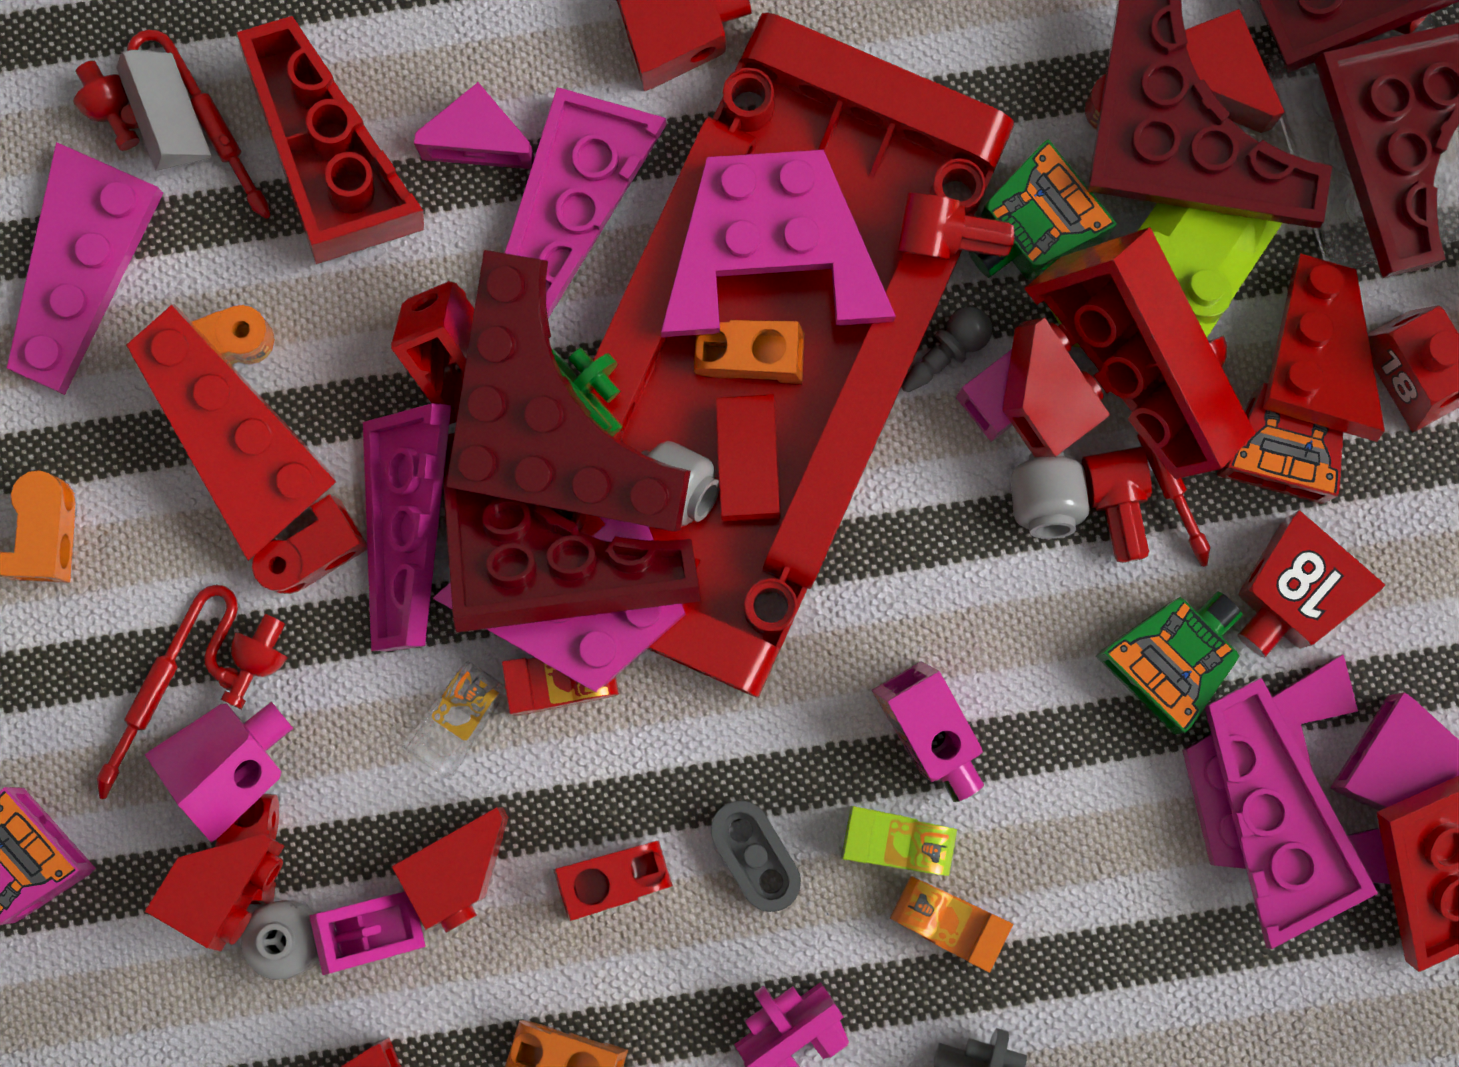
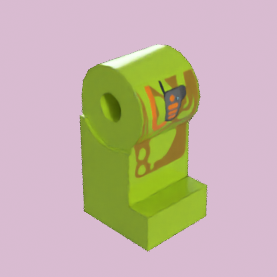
(898, 842)

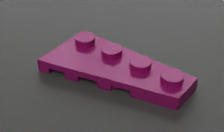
(577, 181)
(79, 255)
(402, 518)
(1286, 828)

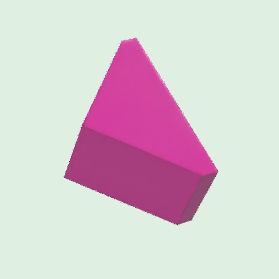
(474, 133)
(366, 932)

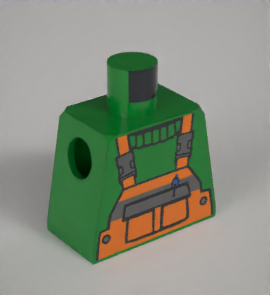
(1048, 213)
(1176, 658)

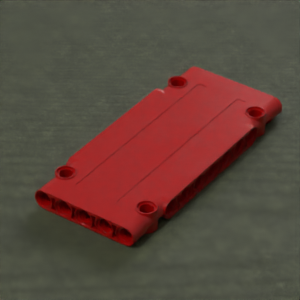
(882, 139)

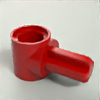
(939, 227)
(1118, 486)

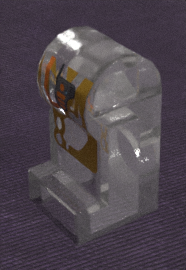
(455, 720)

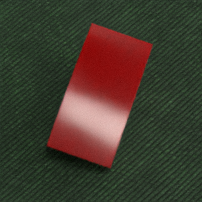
(748, 457)

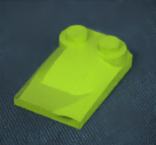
(1209, 254)

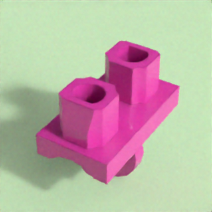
(789, 1025)

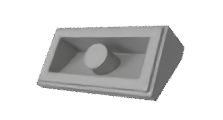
(162, 108)

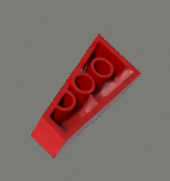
(331, 163)
(1148, 350)
(235, 440)

